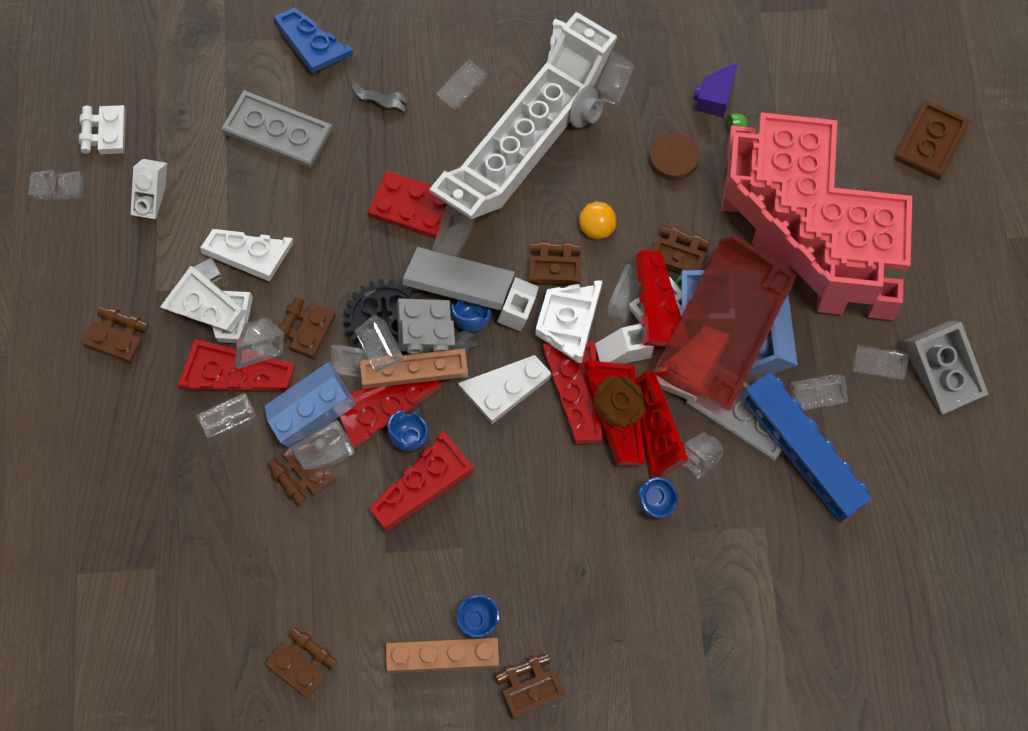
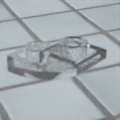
(462, 84)
(56, 186)

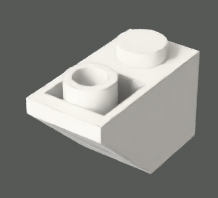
(148, 188)
(518, 304)
(624, 346)

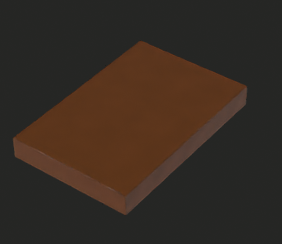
(932, 140)

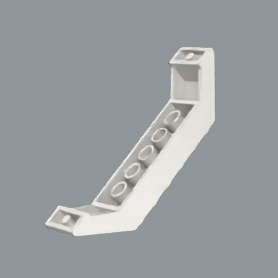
(529, 124)

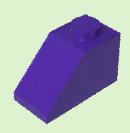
(715, 91)

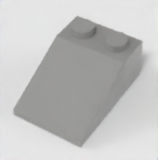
(946, 366)

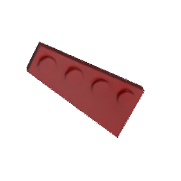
(657, 297)
(214, 368)
(575, 393)
(378, 404)
(659, 432)
(624, 442)
(431, 476)

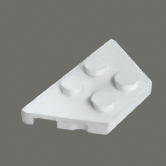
(568, 318)

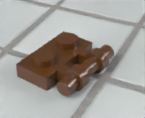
(680, 257)
(553, 269)
(312, 330)
(114, 342)
(313, 479)
(295, 669)
(533, 693)

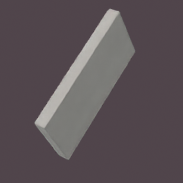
(277, 129)
(458, 278)
(740, 424)

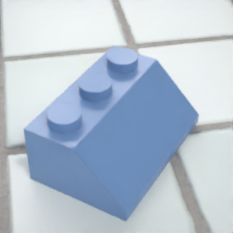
(779, 347)
(309, 405)

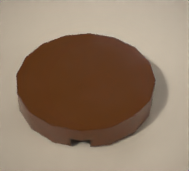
(674, 156)
(619, 401)

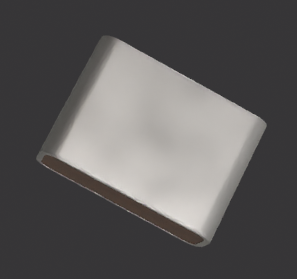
(209, 269)

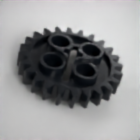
(357, 315)

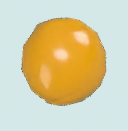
(597, 220)

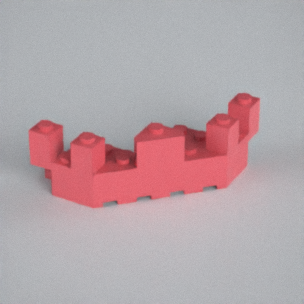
(824, 233)

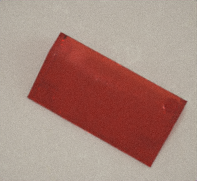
(725, 322)

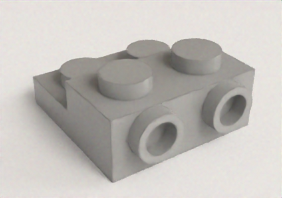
(424, 326)

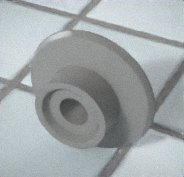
(586, 107)

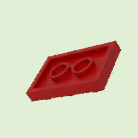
(407, 205)

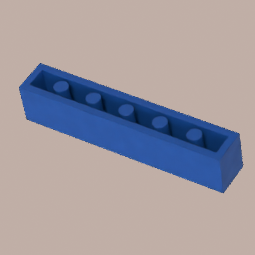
(806, 447)

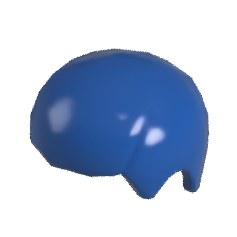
(470, 316)
(407, 431)
(657, 497)
(477, 616)

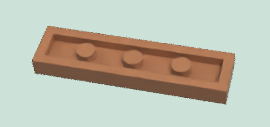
(417, 369)
(442, 655)

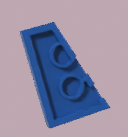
(310, 42)

